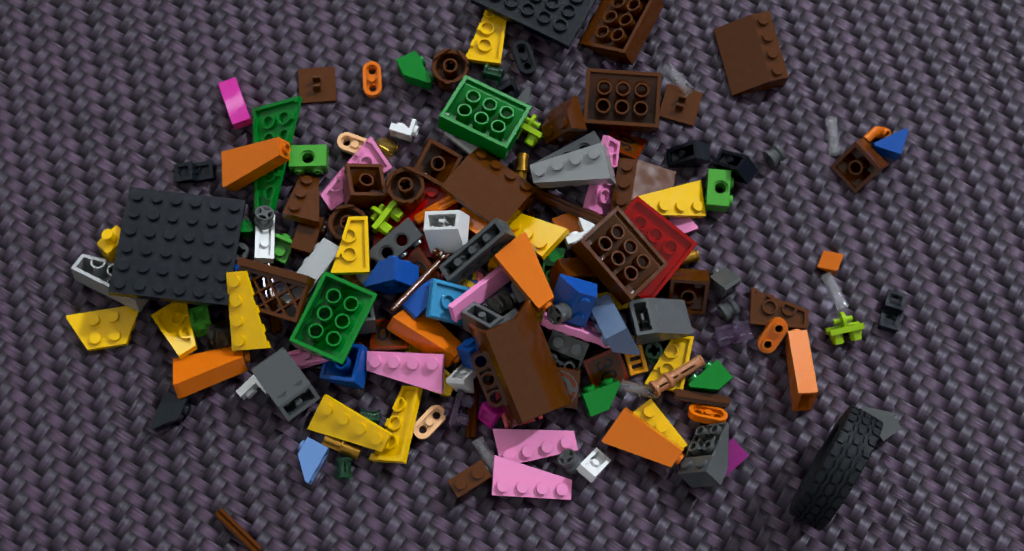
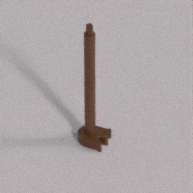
(439, 258)

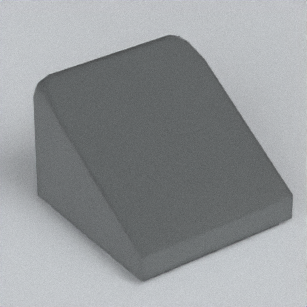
(525, 95)

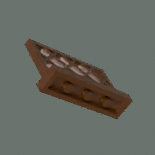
(278, 275)

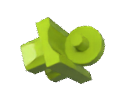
(533, 134)
(381, 225)
(852, 328)

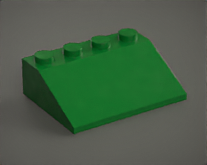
(484, 117)
(332, 318)

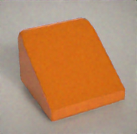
(830, 261)

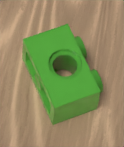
(300, 153)
(718, 179)

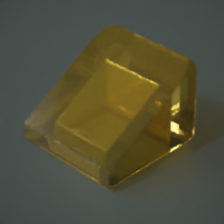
(387, 146)

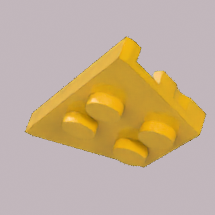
(104, 327)

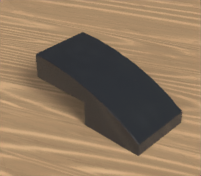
(194, 172)
(891, 311)

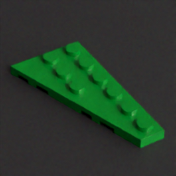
(269, 122)

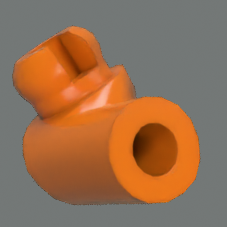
(877, 132)

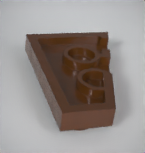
(304, 201)
(765, 307)

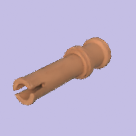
(669, 380)

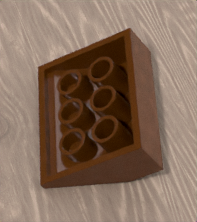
(621, 28)
(751, 54)
(622, 100)
(639, 178)
(489, 188)
(619, 255)

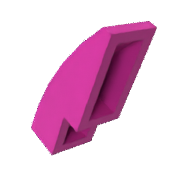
(235, 103)

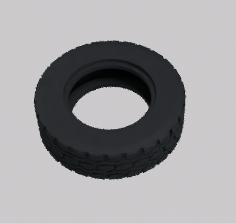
(836, 467)

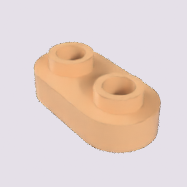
(355, 142)
(429, 422)

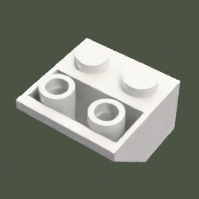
(446, 230)

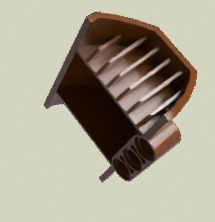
(520, 368)

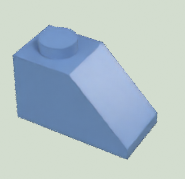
(311, 458)

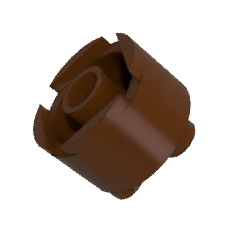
(453, 60)
(404, 178)
(339, 217)

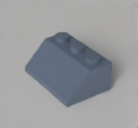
(612, 327)

